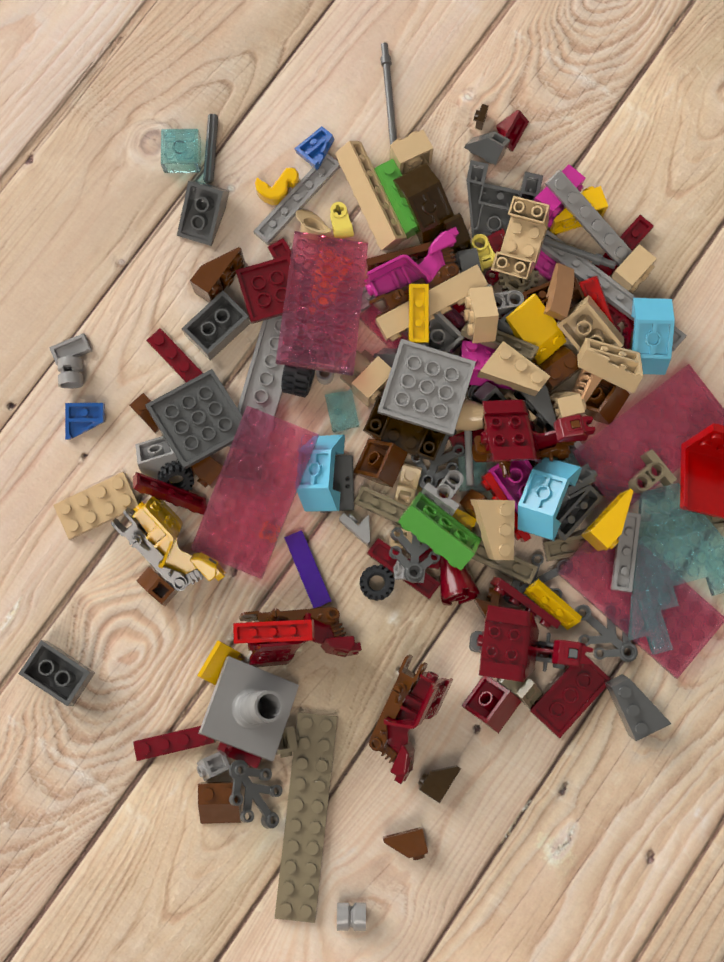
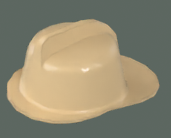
(311, 223)

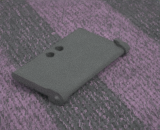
(342, 469)

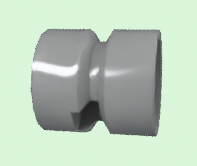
(70, 372)
(351, 916)

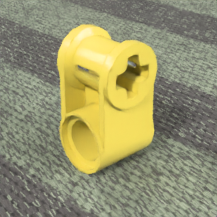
(341, 223)
(485, 254)

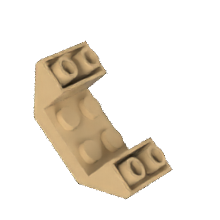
(522, 238)

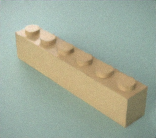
(370, 195)
(440, 300)

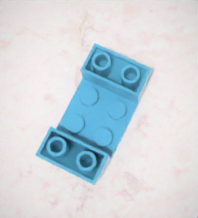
(653, 333)
(317, 482)
(544, 497)

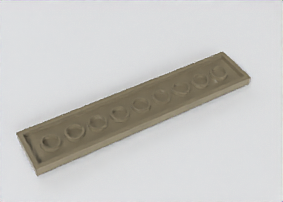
(306, 818)

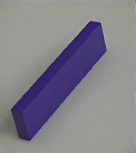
(307, 569)

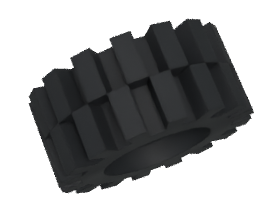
(177, 470)
(376, 594)

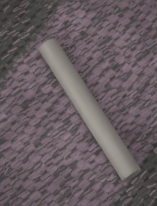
(468, 458)

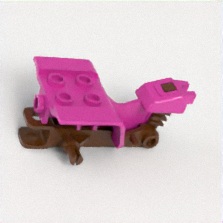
(402, 271)

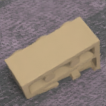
(611, 363)
(513, 370)
(567, 403)
(496, 526)

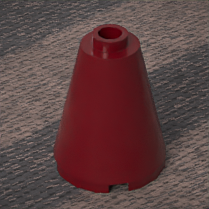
(456, 584)

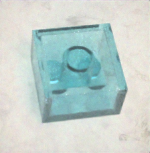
(180, 150)

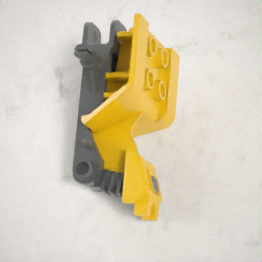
(155, 536)

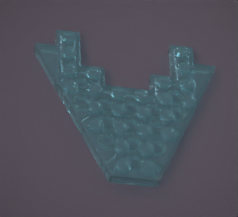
(671, 551)

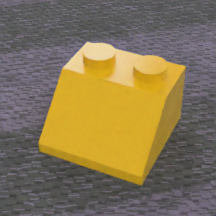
(213, 665)

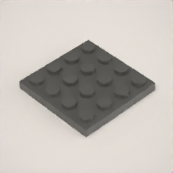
(196, 418)

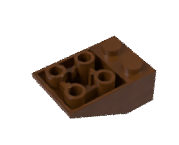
(217, 274)

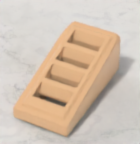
(588, 382)

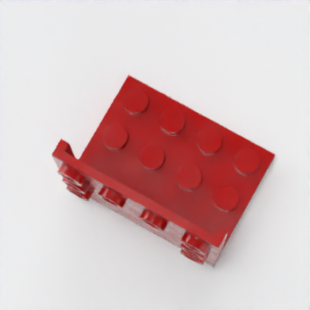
(703, 472)

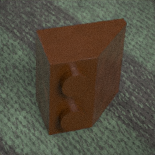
(560, 367)
(606, 402)
(380, 462)
(215, 804)

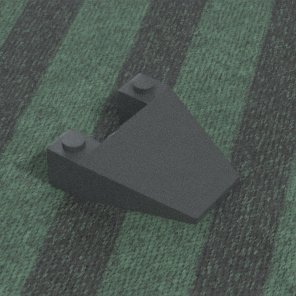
(491, 203)

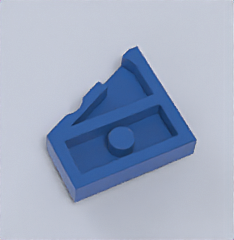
(315, 147)
(82, 417)

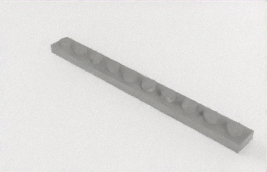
(613, 291)

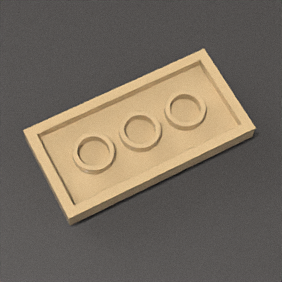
(95, 505)

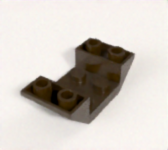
(426, 201)
(411, 438)

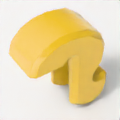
(279, 191)

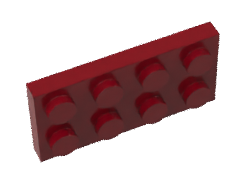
(569, 697)

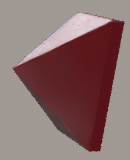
(513, 128)

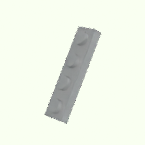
(626, 554)

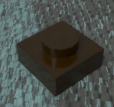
(480, 116)

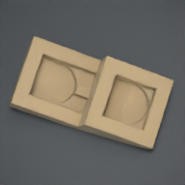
(407, 484)

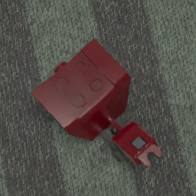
(512, 643)

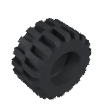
(297, 380)

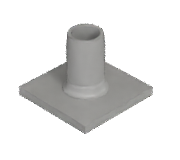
(426, 387)
(249, 709)

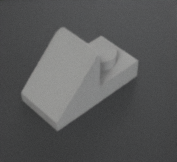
(361, 531)

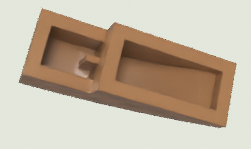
(560, 292)

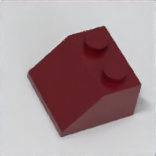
(491, 703)

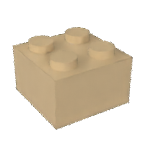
(412, 151)
(634, 269)
(481, 314)
(371, 382)

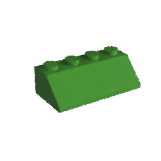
(387, 173)
(440, 531)

